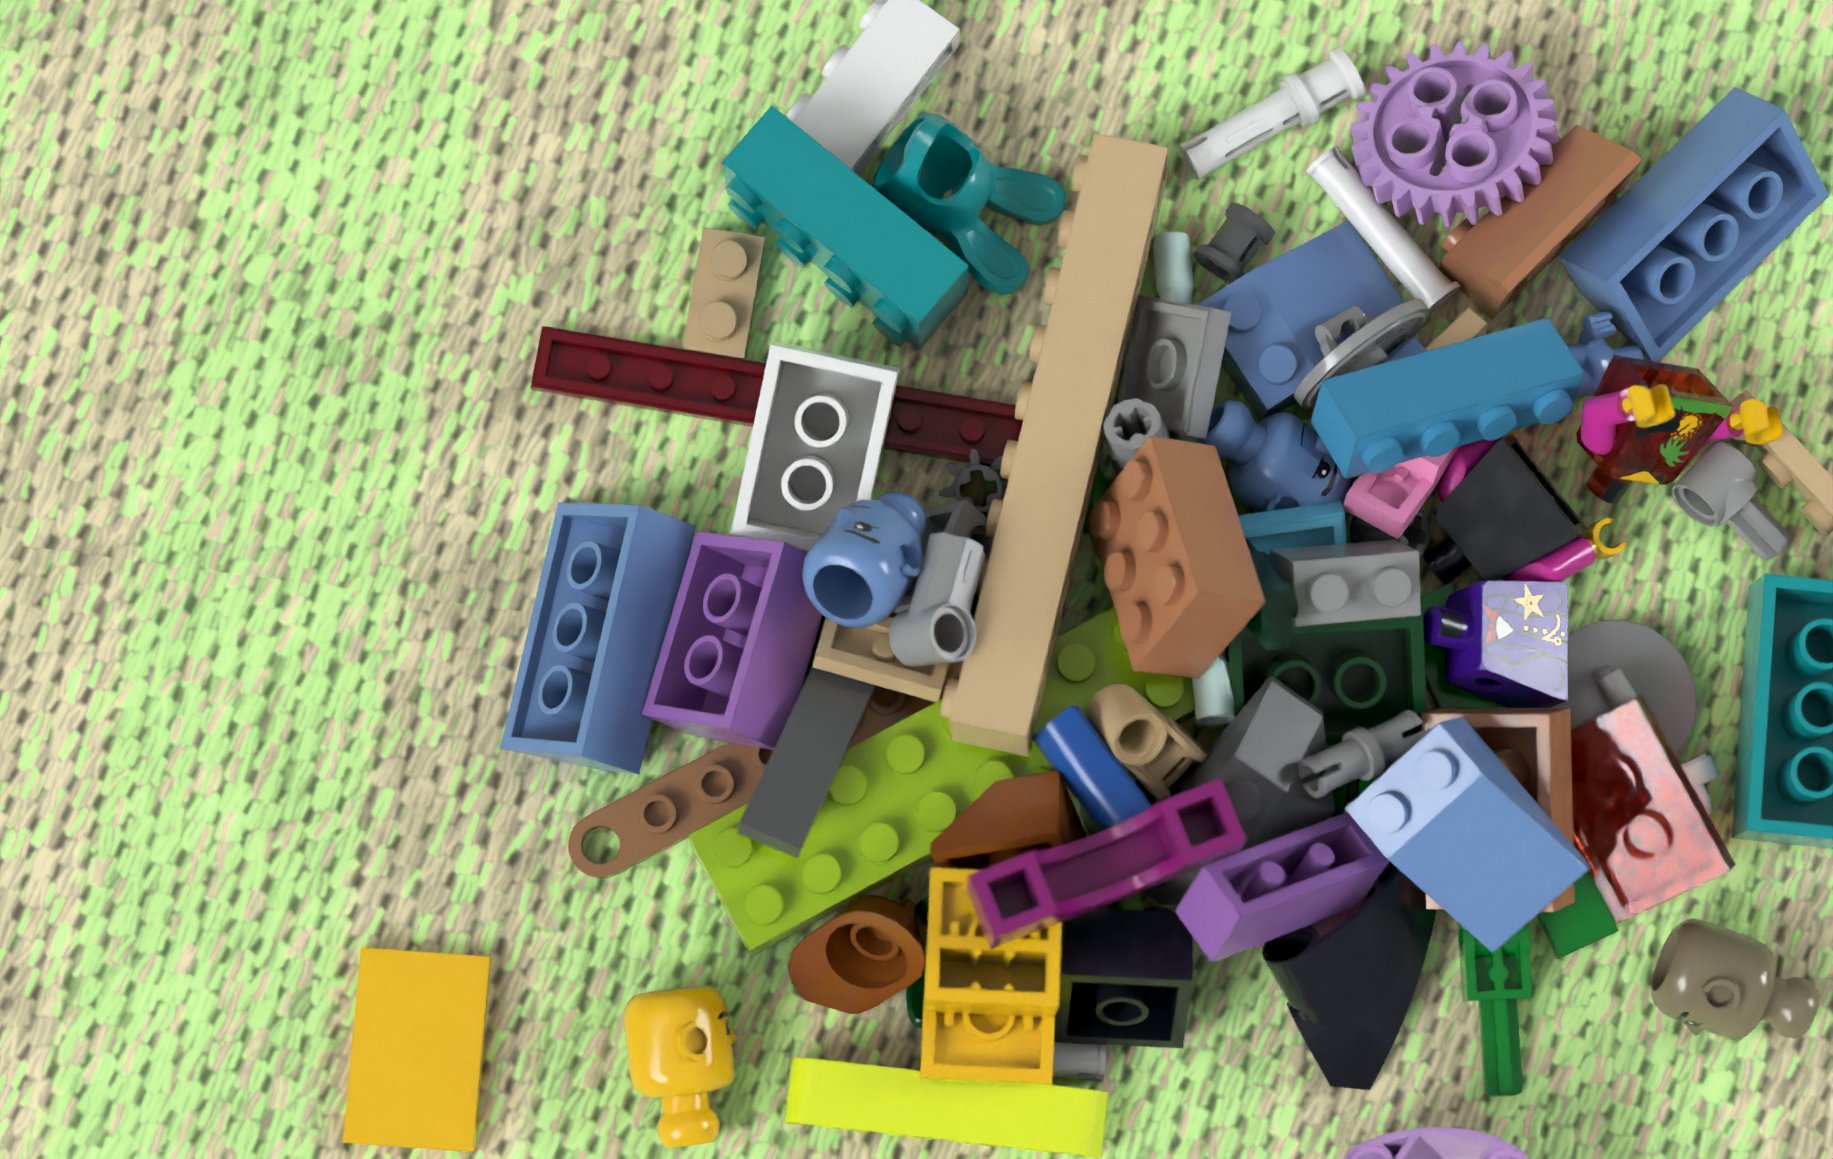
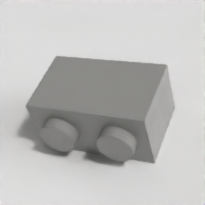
(1351, 581)

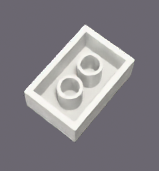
(812, 443)

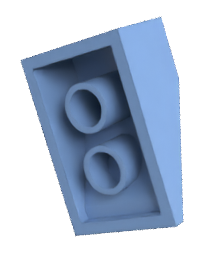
(1282, 303)
(1468, 833)

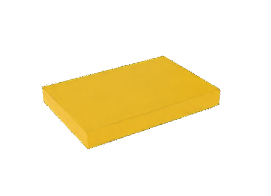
(417, 1049)

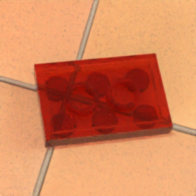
(1638, 812)

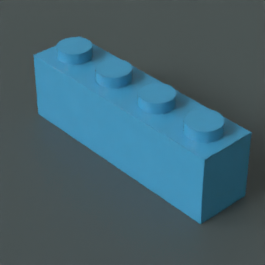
(1446, 398)

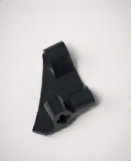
(1356, 980)

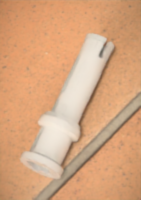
(1296, 102)

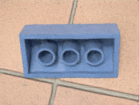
(1696, 222)
(597, 635)

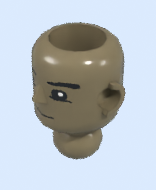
(1728, 984)

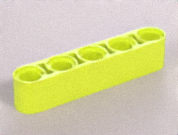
(960, 1111)

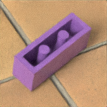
(1280, 886)

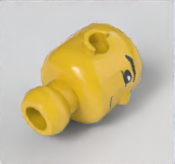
(680, 1053)

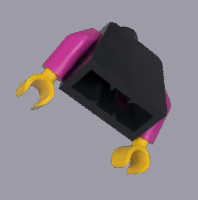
(1509, 519)

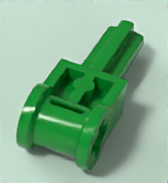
(1496, 984)

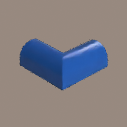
(1090, 771)

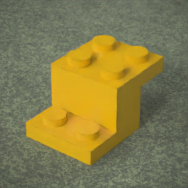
(985, 1007)

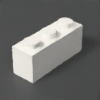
(876, 79)

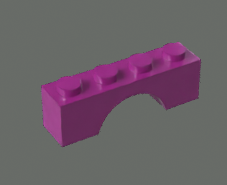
(1107, 866)

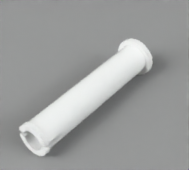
(1381, 230)

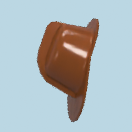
(859, 956)

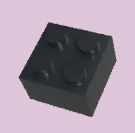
(1124, 978)

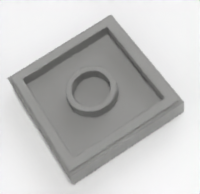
(1175, 361)

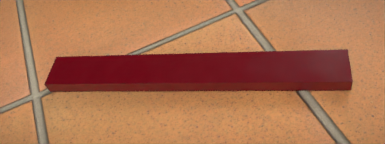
(730, 391)

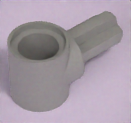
(1721, 491)

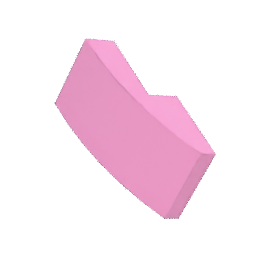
(1395, 496)

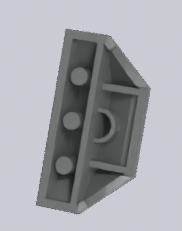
(1260, 772)

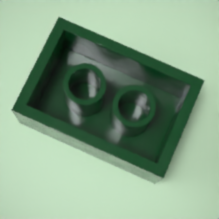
(1345, 669)

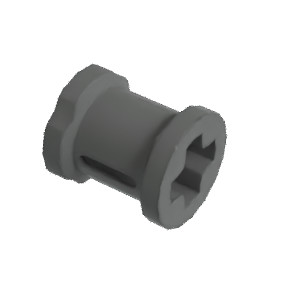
(1234, 243)

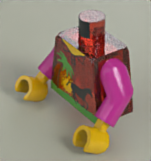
(1655, 419)

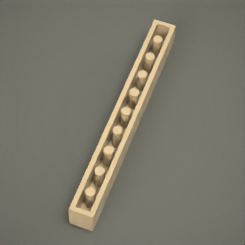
(1058, 445)

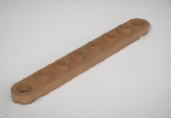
(708, 790)

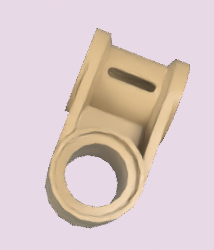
(1142, 738)

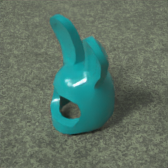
(940, 157)

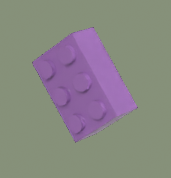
(735, 642)

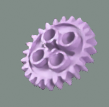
(1406, 121)

